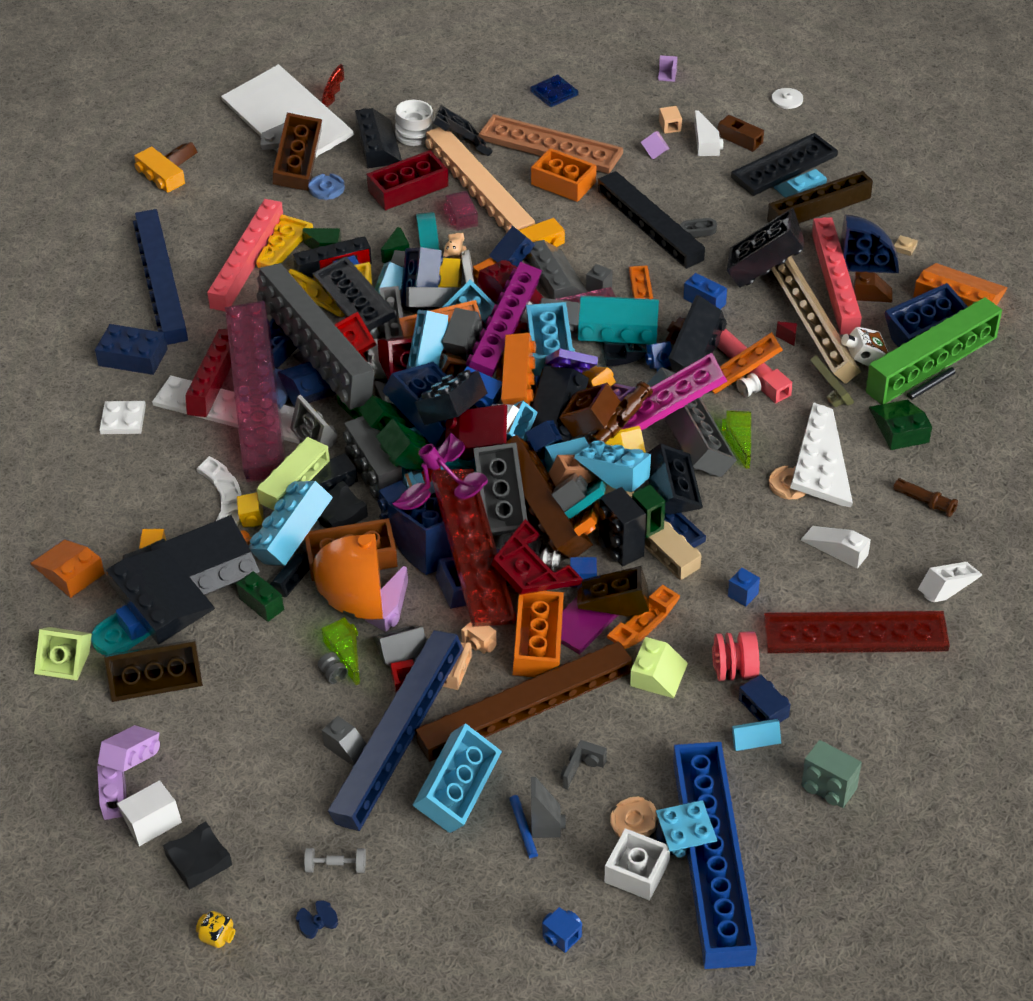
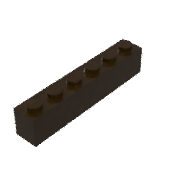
(824, 198)

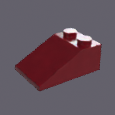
(494, 277)
(479, 428)

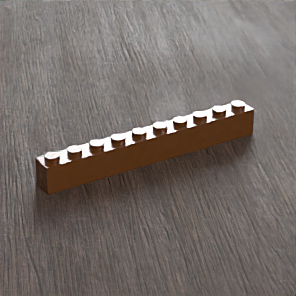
(529, 697)

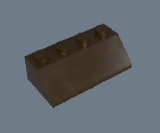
(153, 670)

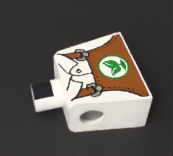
(865, 345)

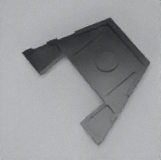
(449, 120)

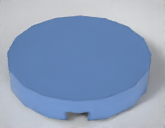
(331, 190)

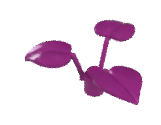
(449, 451)

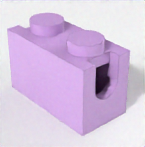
(111, 789)

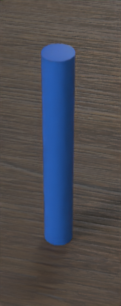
(523, 826)

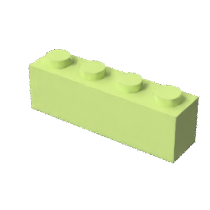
(300, 465)

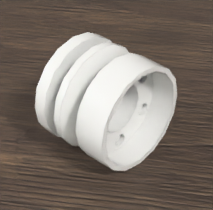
(413, 122)

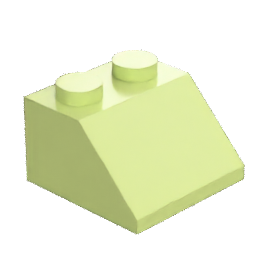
(61, 652)
(657, 668)

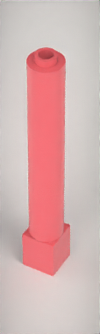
(773, 382)

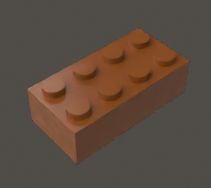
(386, 548)

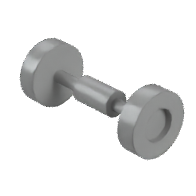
(310, 859)

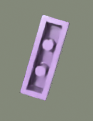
(128, 748)

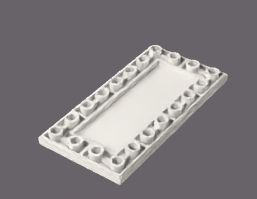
(272, 94)

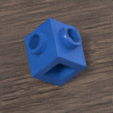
(658, 355)

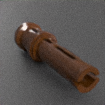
(933, 500)

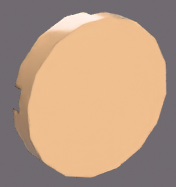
(780, 483)
(635, 815)

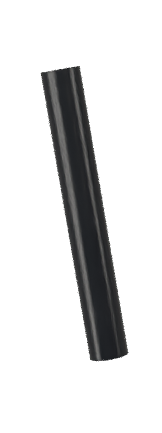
(931, 383)

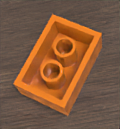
(563, 174)

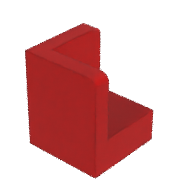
(399, 671)

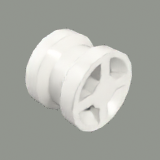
(749, 385)

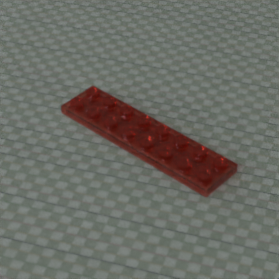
(473, 552)
(856, 632)

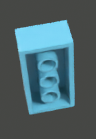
(549, 329)
(289, 522)
(457, 778)

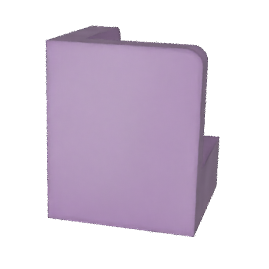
(667, 68)
(655, 145)

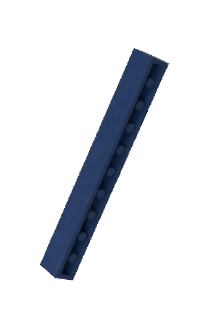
(160, 276)
(395, 731)

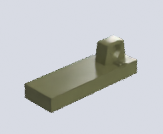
(839, 394)

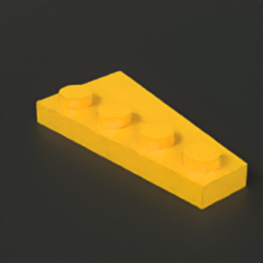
(285, 239)

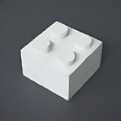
(637, 864)

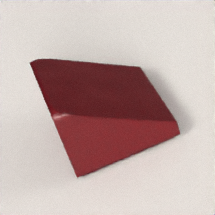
(786, 332)

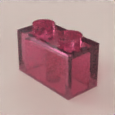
(461, 210)

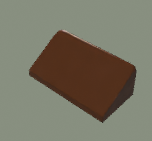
(182, 153)

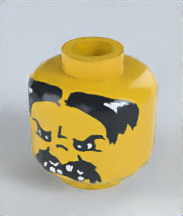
(215, 929)

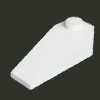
(707, 137)
(839, 543)
(947, 580)

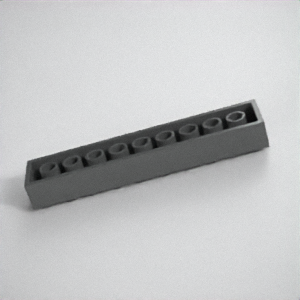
(315, 336)

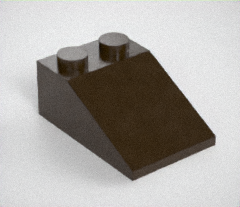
(615, 593)

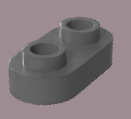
(700, 227)

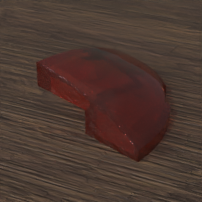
(333, 86)

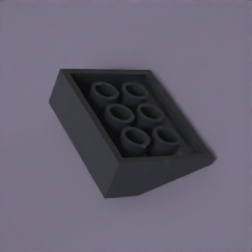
(765, 249)
(212, 555)
(158, 593)

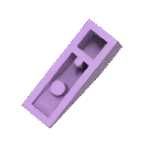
(392, 600)

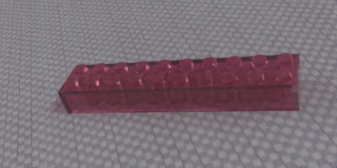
(255, 390)

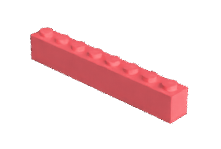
(244, 256)
(836, 275)

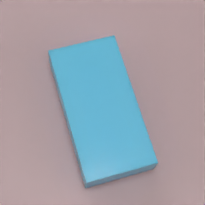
(756, 734)

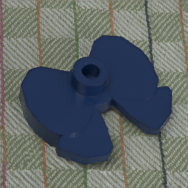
(310, 924)

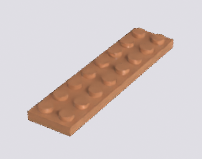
(538, 140)

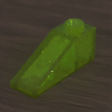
(738, 434)
(342, 640)

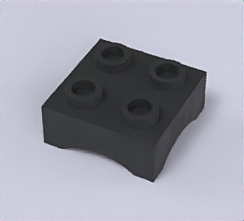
(343, 508)
(197, 855)

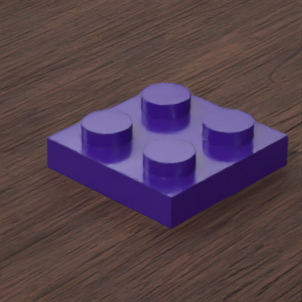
(571, 359)

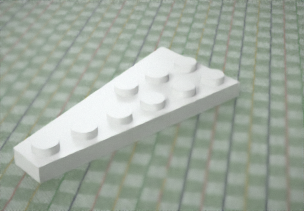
(820, 462)

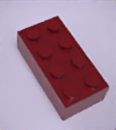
(407, 180)

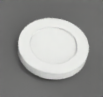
(787, 98)

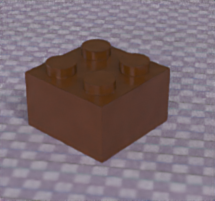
(590, 410)

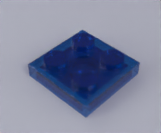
(554, 91)

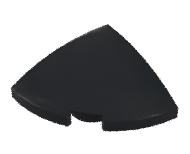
(622, 353)

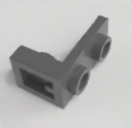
(587, 752)

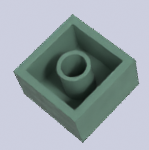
(831, 774)

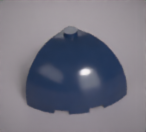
(867, 247)
(420, 534)

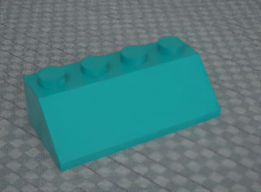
(618, 319)

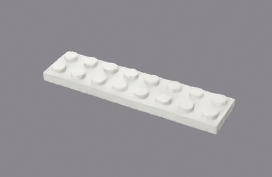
(223, 409)

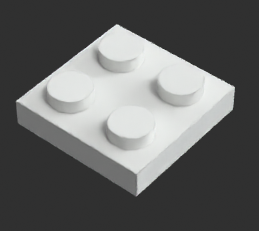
(122, 417)

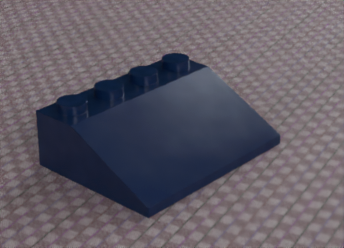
(406, 388)

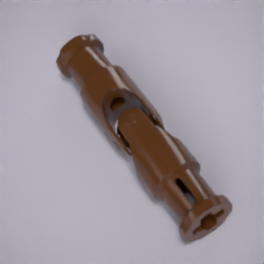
(624, 411)

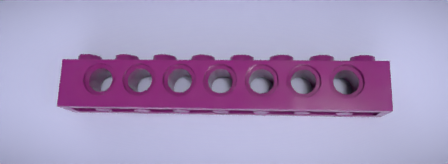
(505, 319)

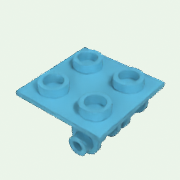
(686, 827)

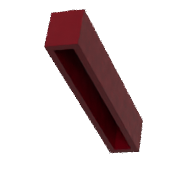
(209, 376)

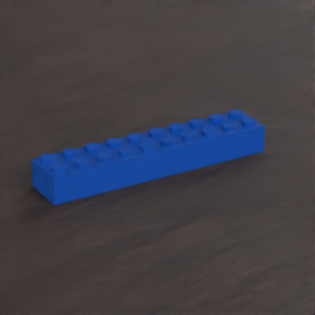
(716, 867)

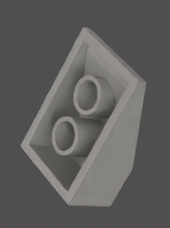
(311, 424)

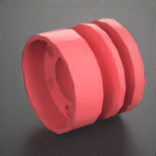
(736, 656)

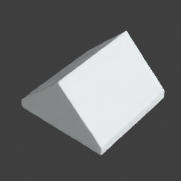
(150, 812)

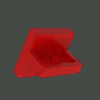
(356, 333)

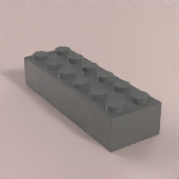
(698, 434)

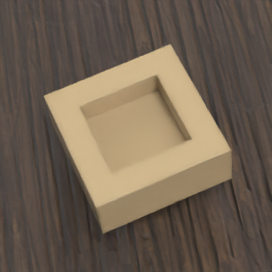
(905, 245)

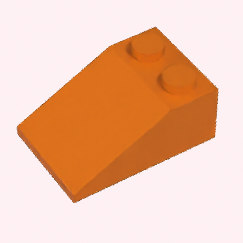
(70, 566)

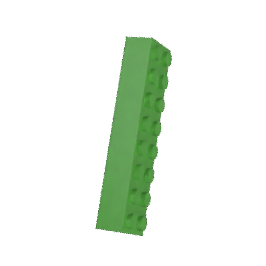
(933, 350)

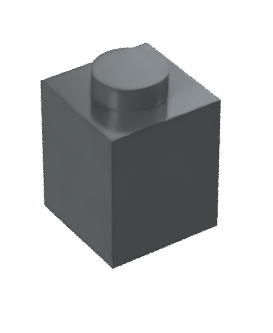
(598, 278)

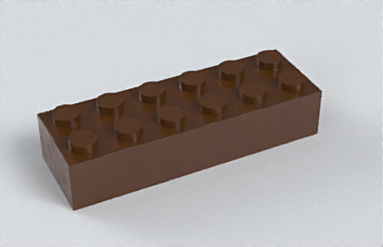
(537, 491)

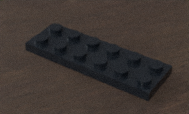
(784, 164)
(354, 293)

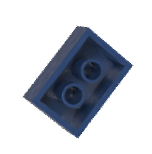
(131, 349)

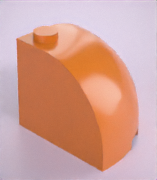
(350, 576)

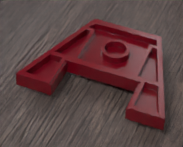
(525, 569)

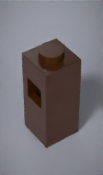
(741, 133)

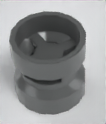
(331, 667)

